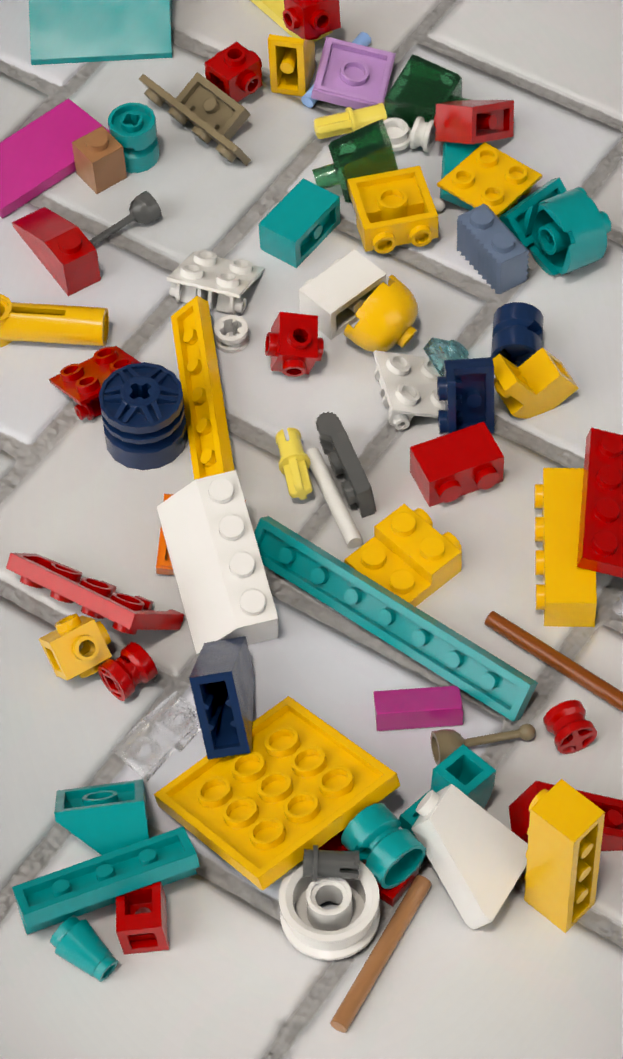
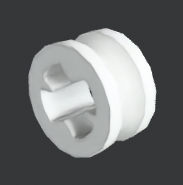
(422, 134)
(233, 324)

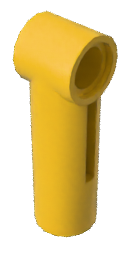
(52, 323)

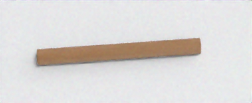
(380, 954)

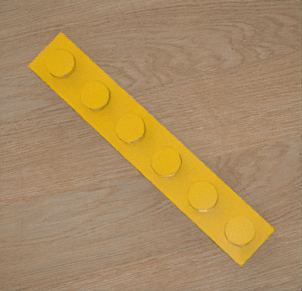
(201, 390)

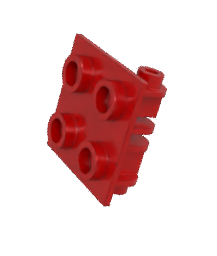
(84, 380)

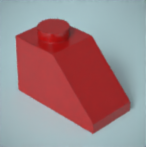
(474, 121)

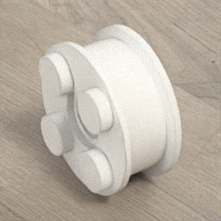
(329, 932)

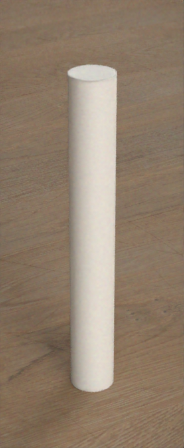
(333, 499)

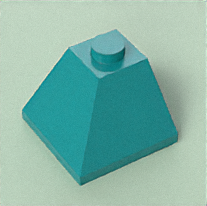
(105, 814)

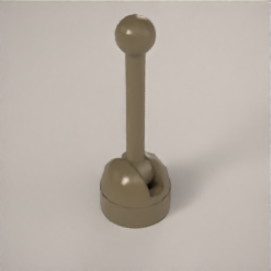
(447, 741)

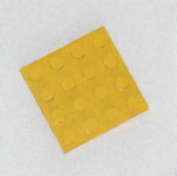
(281, 797)

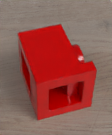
(142, 920)

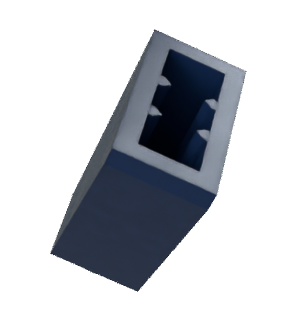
(224, 696)

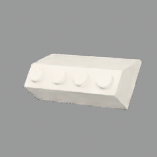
(217, 562)

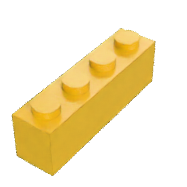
(567, 590)
(563, 854)

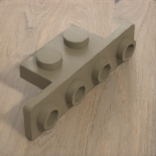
(208, 109)

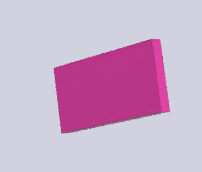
(41, 154)

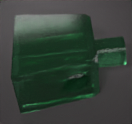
(420, 89)
(357, 155)

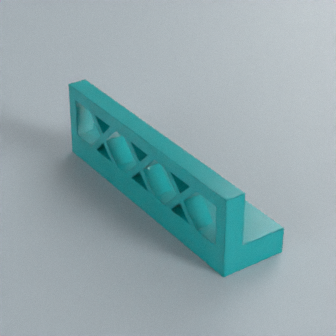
(103, 878)

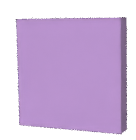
(352, 74)

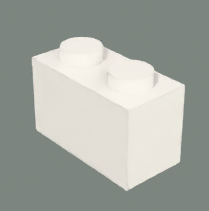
(340, 292)

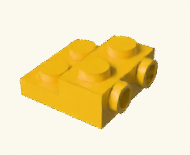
(393, 209)
(408, 555)

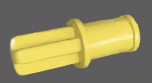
(348, 121)
(294, 463)

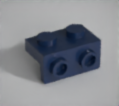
(467, 394)

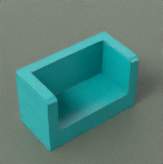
(299, 223)

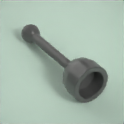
(142, 209)

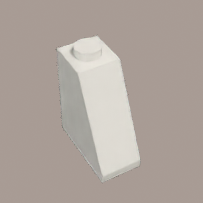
(470, 853)

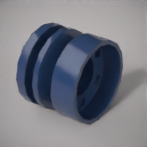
(143, 416)

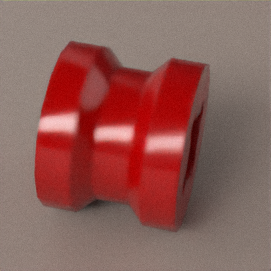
(569, 726)

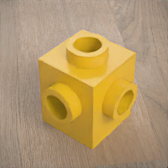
(76, 646)

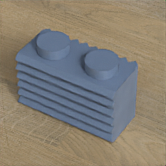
(492, 249)

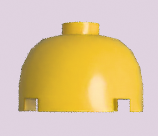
(385, 318)

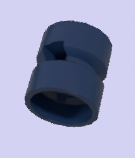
(517, 332)

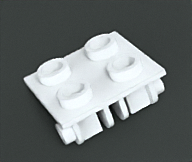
(215, 277)
(407, 387)

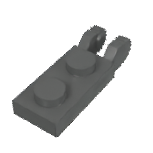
(345, 462)

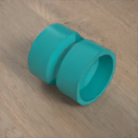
(136, 131)
(387, 850)

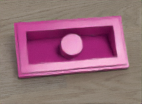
(418, 708)

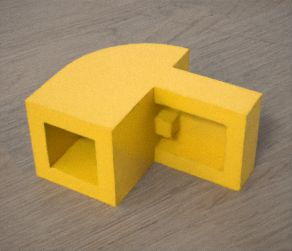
(533, 386)

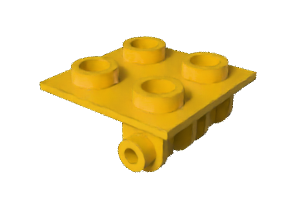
(490, 179)

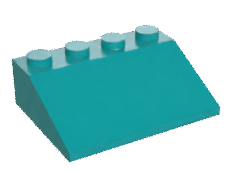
(99, 30)

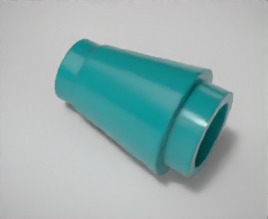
(83, 948)

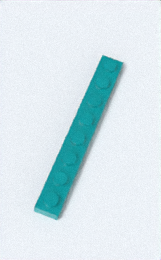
(394, 620)

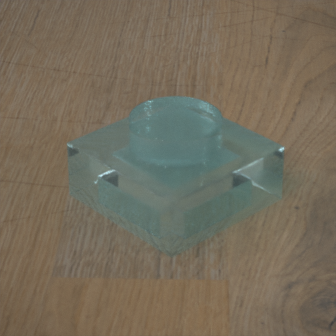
(441, 350)

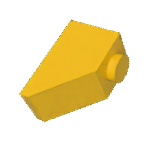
(291, 64)

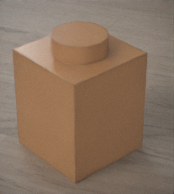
(99, 159)

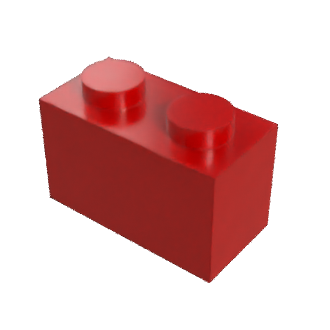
(456, 464)

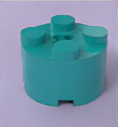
(567, 232)

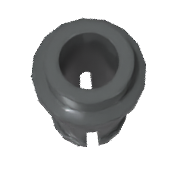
(330, 864)

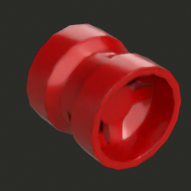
(127, 671)

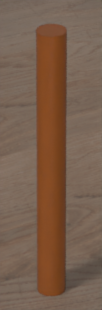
(555, 659)

